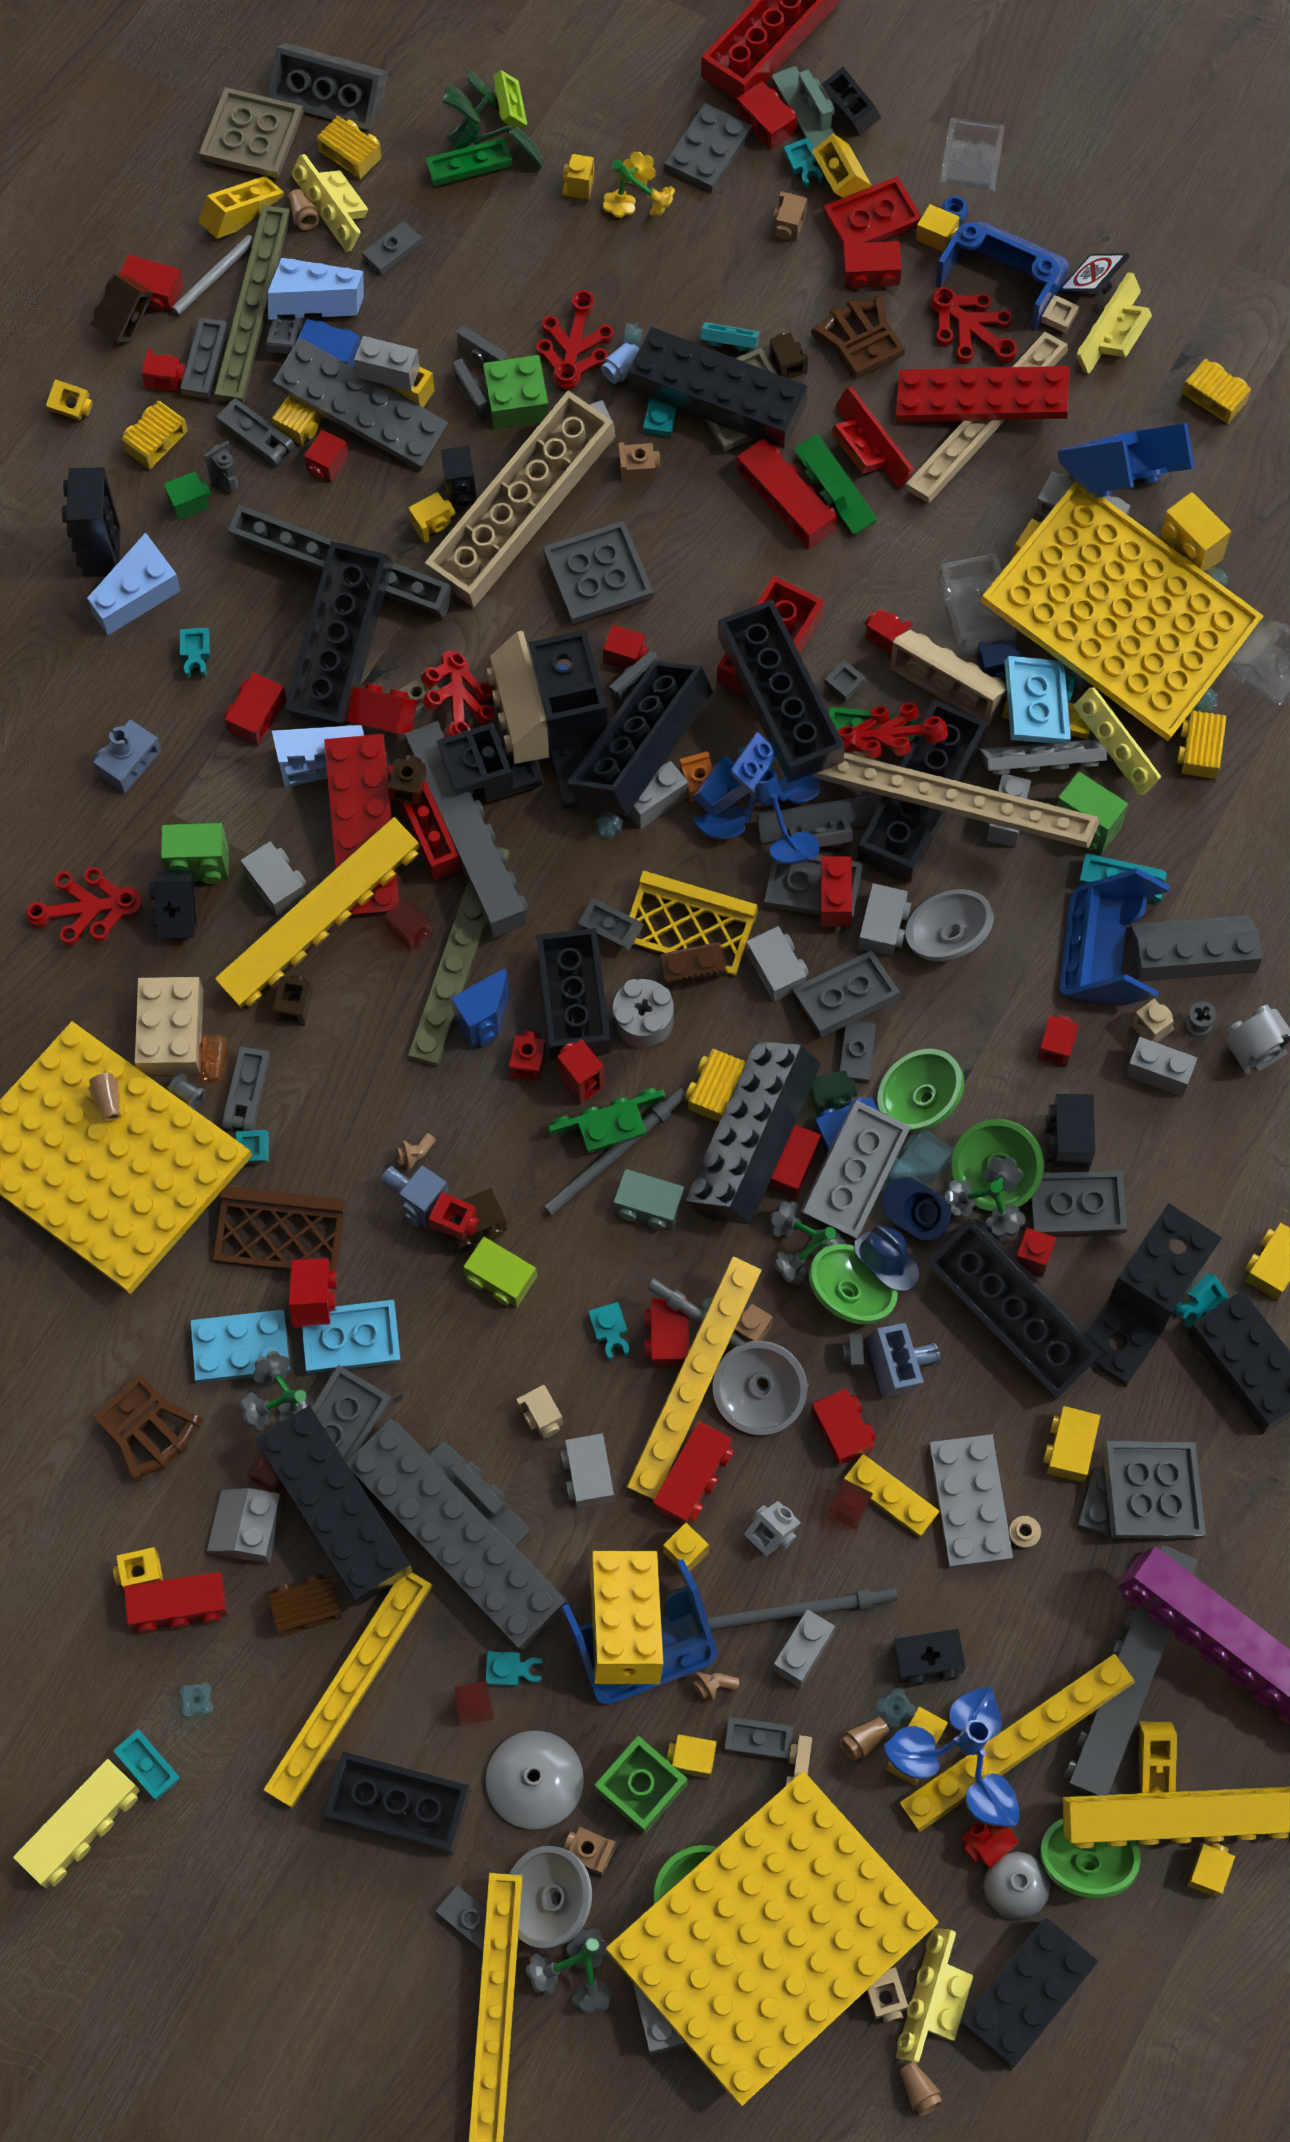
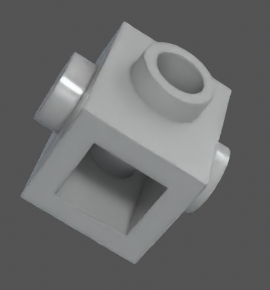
(772, 1528)

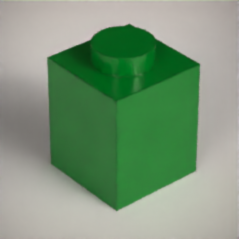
(187, 495)

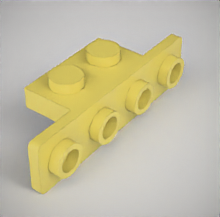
(333, 198)
(1116, 327)
(1117, 741)
(936, 1999)

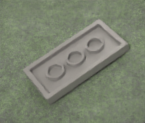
(1033, 756)
(855, 1168)
(970, 1501)

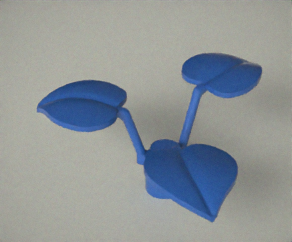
(768, 791)
(979, 1721)

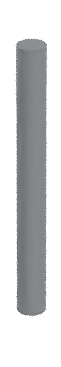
(220, 268)

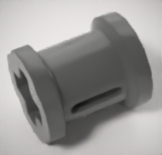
(1196, 1012)
(187, 1091)

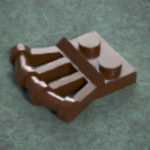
(868, 350)
(134, 1410)

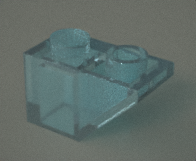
(923, 1160)

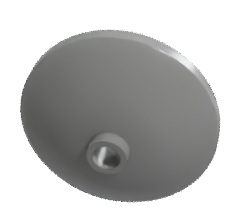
(949, 925)
(745, 1401)
(541, 1802)
(546, 1875)

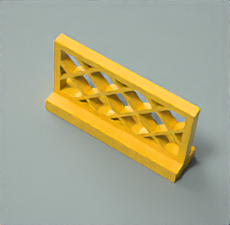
(696, 898)

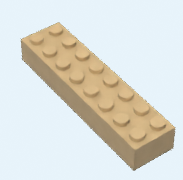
(521, 498)

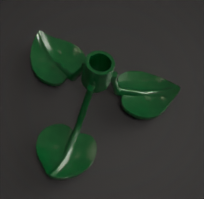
(468, 129)

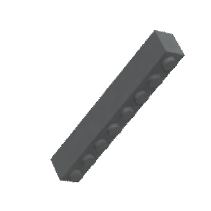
(312, 549)
(473, 839)
(1113, 1722)

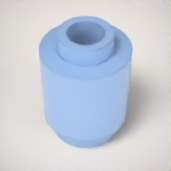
(618, 363)

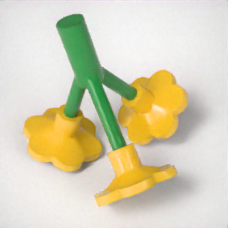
(636, 171)

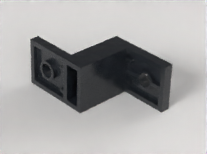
(570, 701)
(1151, 1291)

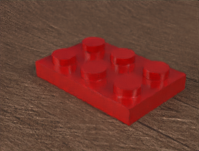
(873, 213)

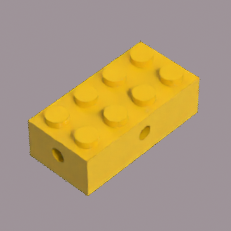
(626, 1617)

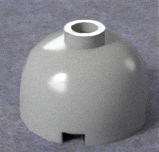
(1017, 1886)

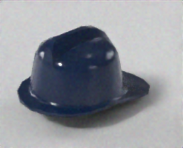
(916, 1208)
(886, 1257)

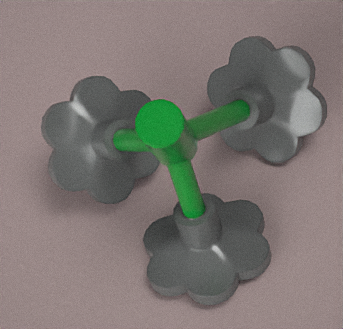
(1002, 1177)
(784, 1223)
(272, 1371)
(585, 1952)

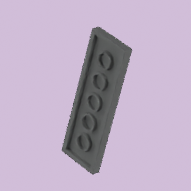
(359, 404)

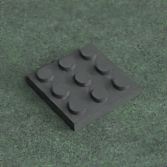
(598, 572)
(1153, 1489)

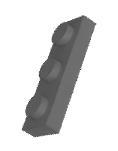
(204, 358)

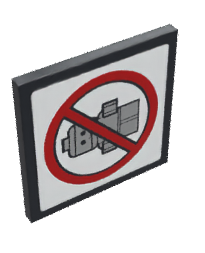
(1094, 274)

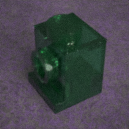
(832, 1091)

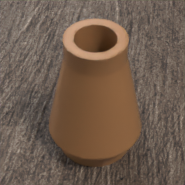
(304, 213)
(106, 1095)
(861, 1740)
(920, 2089)

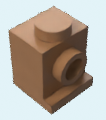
(789, 216)
(638, 462)
(754, 1324)
(599, 1858)

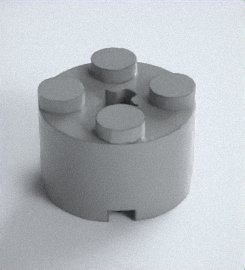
(640, 997)
(1259, 1039)

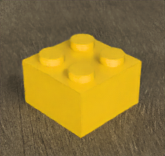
(1195, 532)

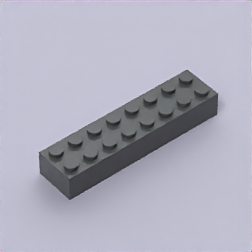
(458, 1534)

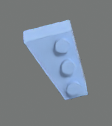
(314, 288)
(133, 586)
(303, 752)

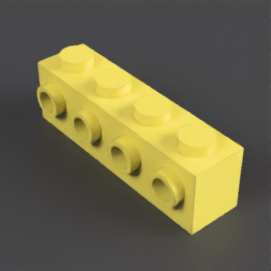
(76, 1825)

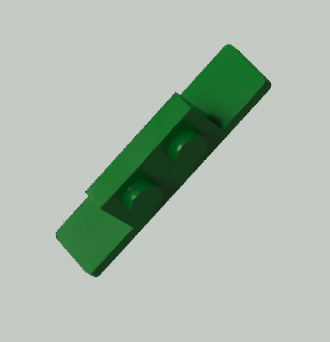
(835, 484)
(611, 1124)

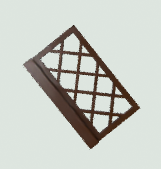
(278, 1202)

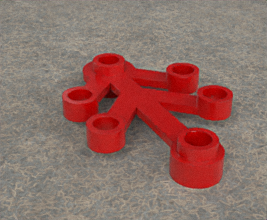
(971, 322)
(574, 345)
(456, 668)
(869, 740)
(88, 907)

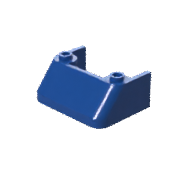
(1010, 250)
(1126, 456)
(1097, 938)
(685, 1641)

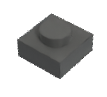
(844, 680)
(854, 1353)

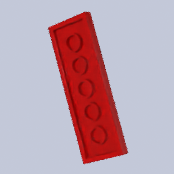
(983, 394)
(359, 805)

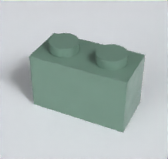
(648, 1200)

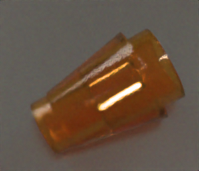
(214, 1055)

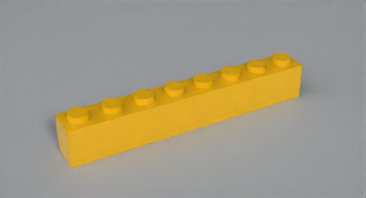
(317, 913)
(1177, 1816)

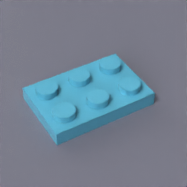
(1037, 700)
(355, 1339)
(231, 1344)

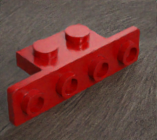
(867, 441)

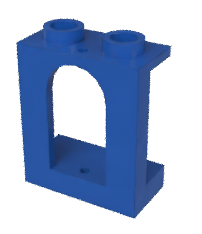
(722, 783)

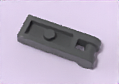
(255, 431)
(246, 1088)

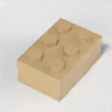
(169, 1026)

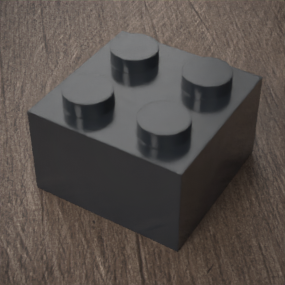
(1071, 1133)

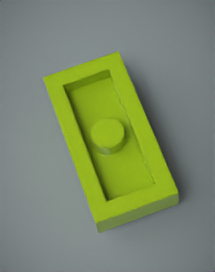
(510, 100)

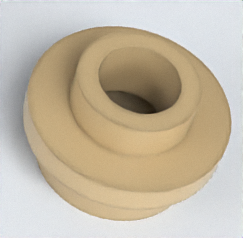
(1024, 1541)

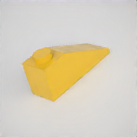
(237, 206)
(1157, 1757)

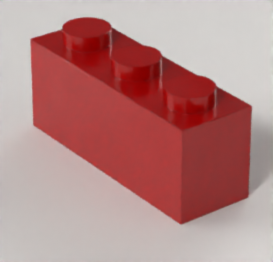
(694, 1475)
(176, 1602)

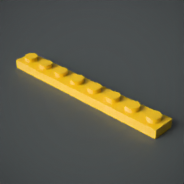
(694, 1378)
(347, 1689)
(1019, 1740)
(495, 2008)

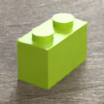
(499, 1272)

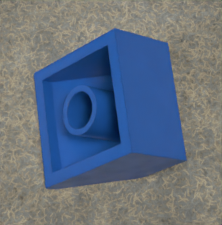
(482, 1009)

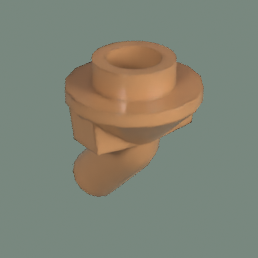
(408, 1154)
(706, 1685)

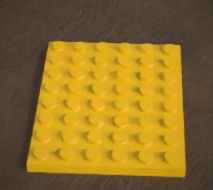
(1122, 609)
(108, 1187)
(771, 1938)

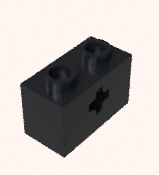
(851, 100)
(459, 476)
(176, 887)
(941, 1645)

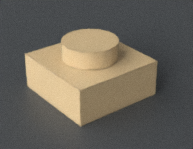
(1060, 314)

